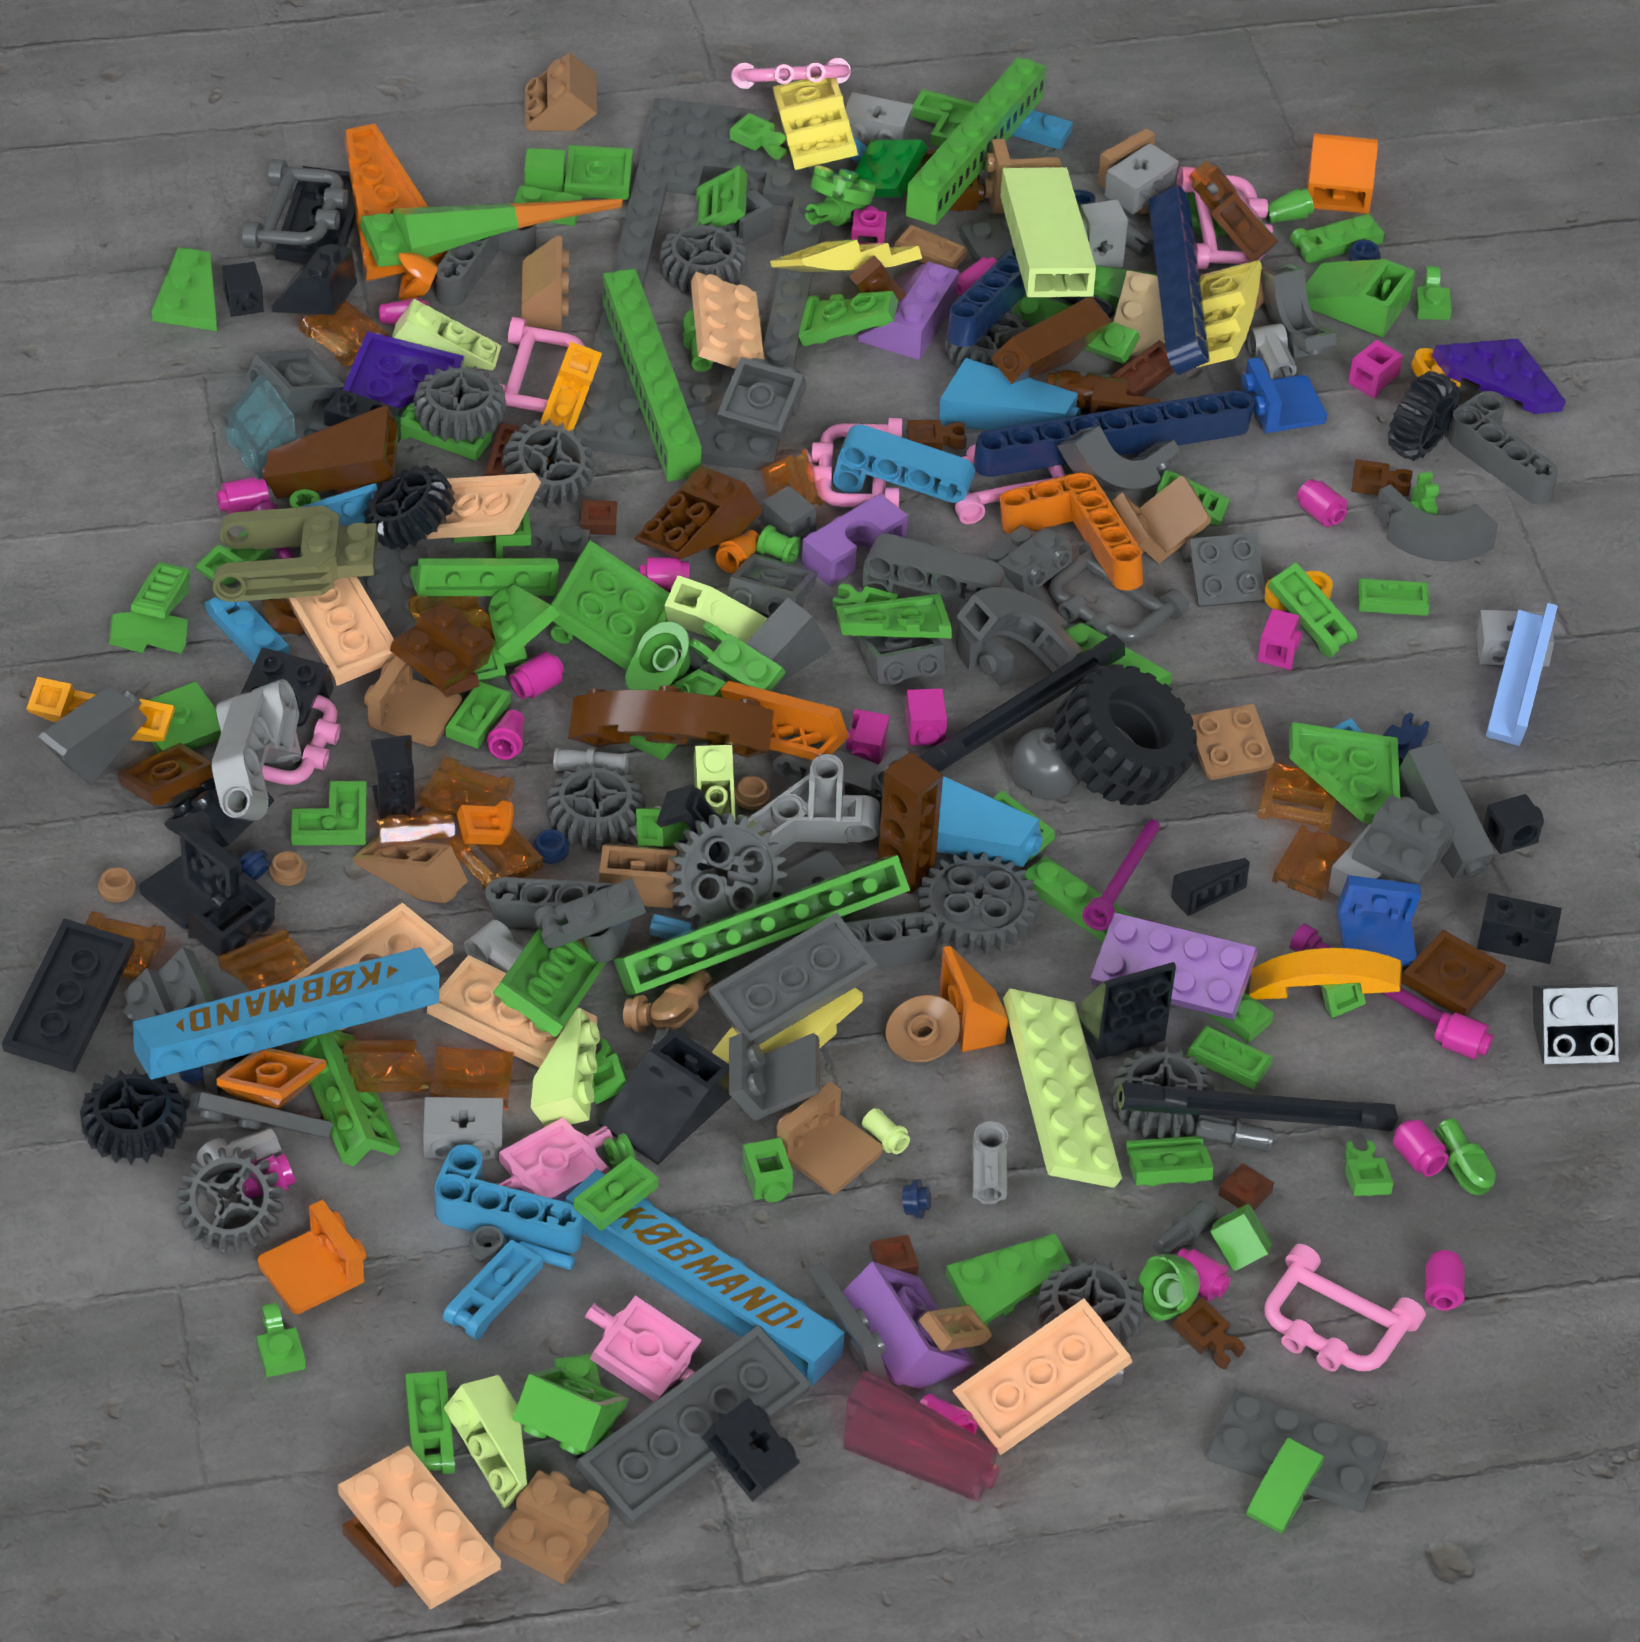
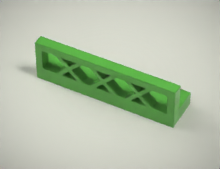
(484, 576)
(342, 1102)

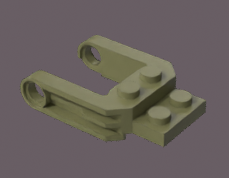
(326, 553)

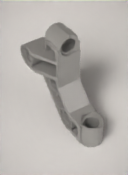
(254, 731)
(816, 812)

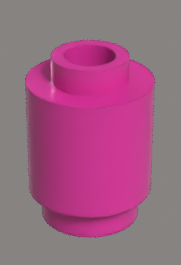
(242, 495)
(1322, 502)
(664, 571)
(536, 675)
(1463, 1035)
(1420, 1147)
(1212, 1274)
(1444, 1280)

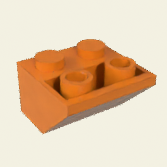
(1342, 173)

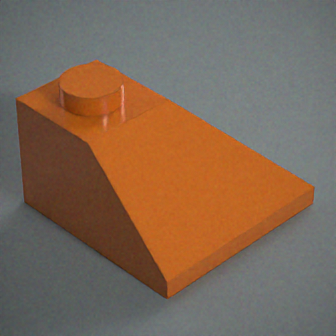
(977, 1003)
(270, 1077)

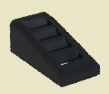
(1209, 884)

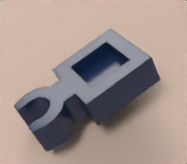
(1408, 735)

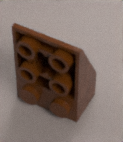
(701, 515)

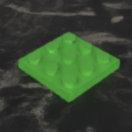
(608, 604)

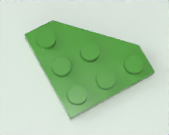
(1349, 765)

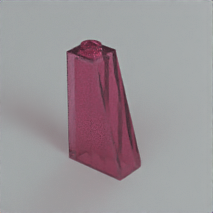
(916, 1439)

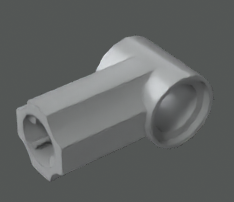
(1271, 345)
(494, 946)
(262, 1142)
(989, 1163)

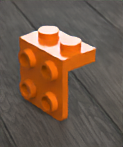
(315, 1263)

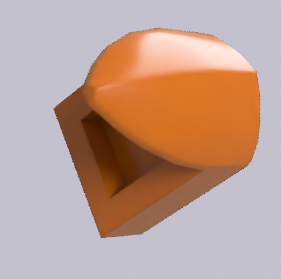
(418, 277)
(486, 823)

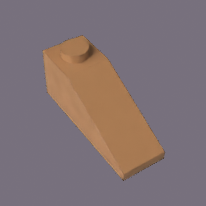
(415, 867)

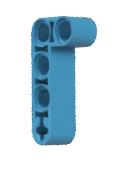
(902, 463)
(470, 1203)

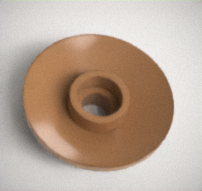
(922, 1016)

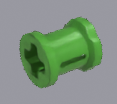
(778, 545)

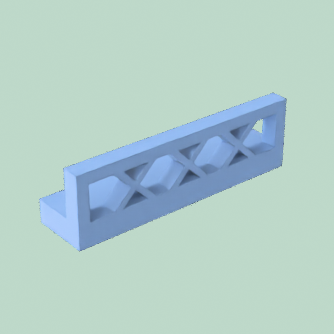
(1520, 675)

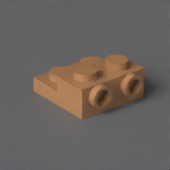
(553, 1526)

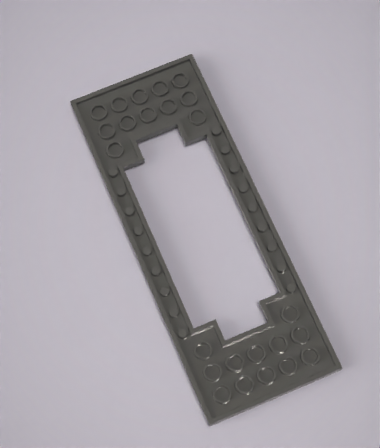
(678, 149)

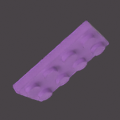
(1208, 969)

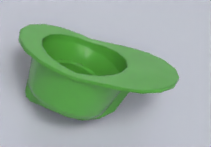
(660, 657)

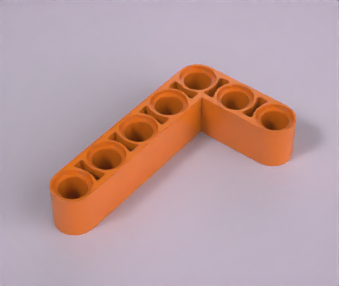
(1083, 501)

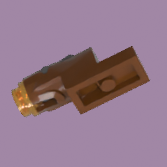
(1232, 211)
(1097, 391)

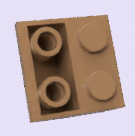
(561, 96)
(544, 285)
(646, 867)

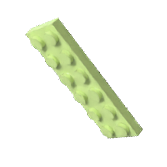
(1061, 1088)

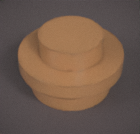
(752, 793)
(287, 869)
(116, 885)
(637, 1013)

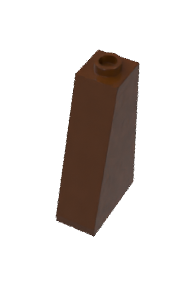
(1051, 341)
(337, 457)

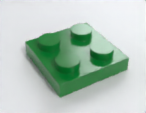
(891, 165)

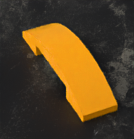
(571, 386)
(57, 699)
(1325, 967)

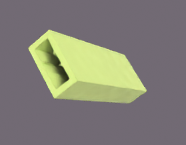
(1047, 232)

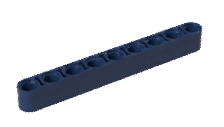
(1178, 280)
(992, 295)
(1126, 429)

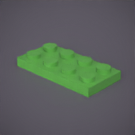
(548, 982)

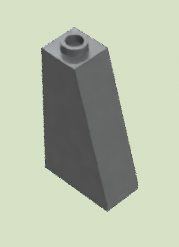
(1436, 788)

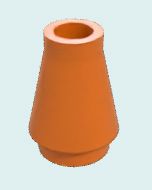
(736, 551)

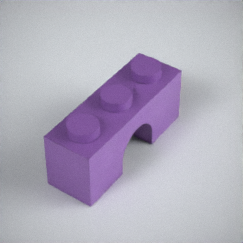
(834, 547)

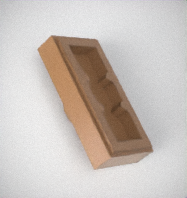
(933, 247)
(955, 1327)

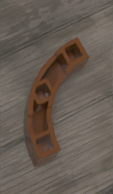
(670, 718)

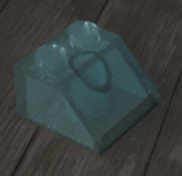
(259, 424)

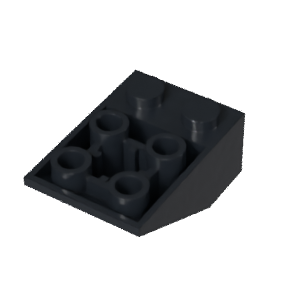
(1128, 1011)
(668, 1096)

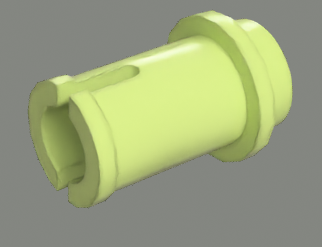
(893, 1137)

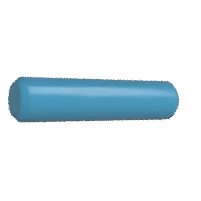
(551, 1257)

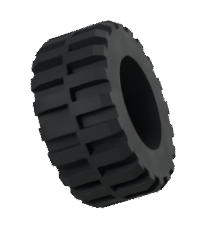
(1104, 756)

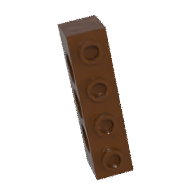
(911, 816)

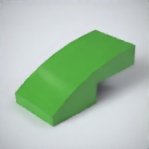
(222, 555)
(137, 630)
(1285, 1485)

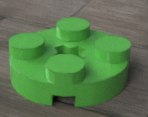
(843, 184)

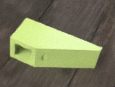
(433, 329)
(696, 603)
(715, 776)
(566, 1075)
(483, 1418)

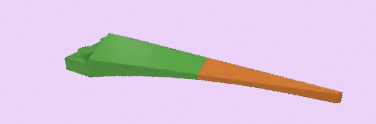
(446, 227)

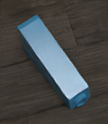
(988, 401)
(982, 824)

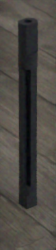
(1023, 704)
(1255, 1106)

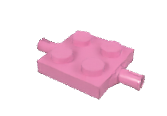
(553, 1160)
(643, 1347)

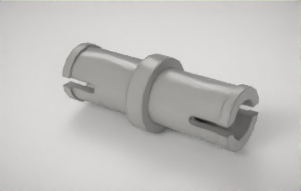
(569, 759)

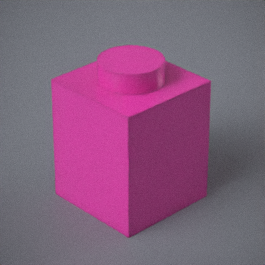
(925, 716)

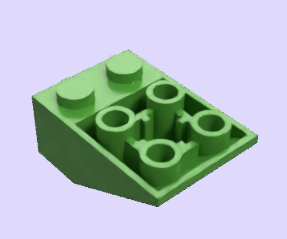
(1361, 292)

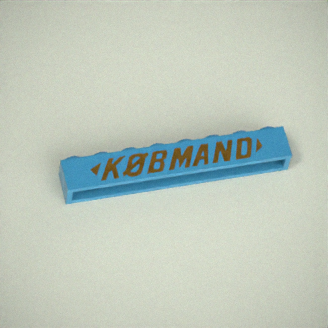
(285, 1012)
(717, 1284)

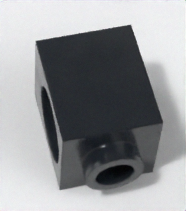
(243, 289)
(1513, 823)

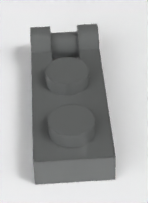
(589, 914)

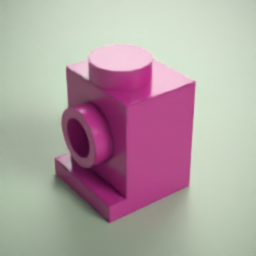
(869, 223)
(1375, 368)
(1280, 639)
(868, 735)

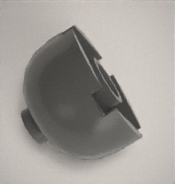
(1039, 766)

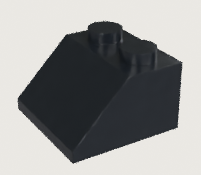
(320, 283)

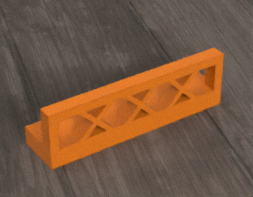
(795, 716)

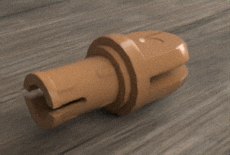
(680, 1001)

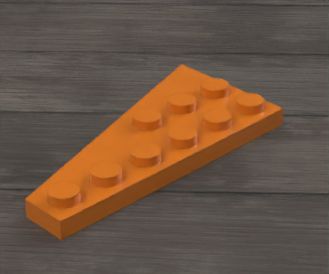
(377, 188)

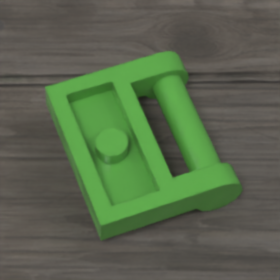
(725, 195)

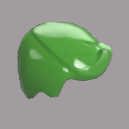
(1168, 1286)

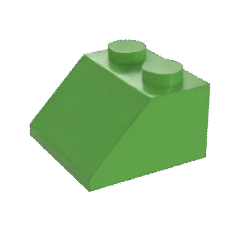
(568, 1409)

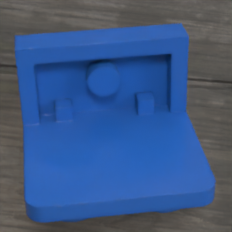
(1283, 401)
(1378, 916)

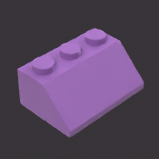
(919, 315)
(893, 1307)

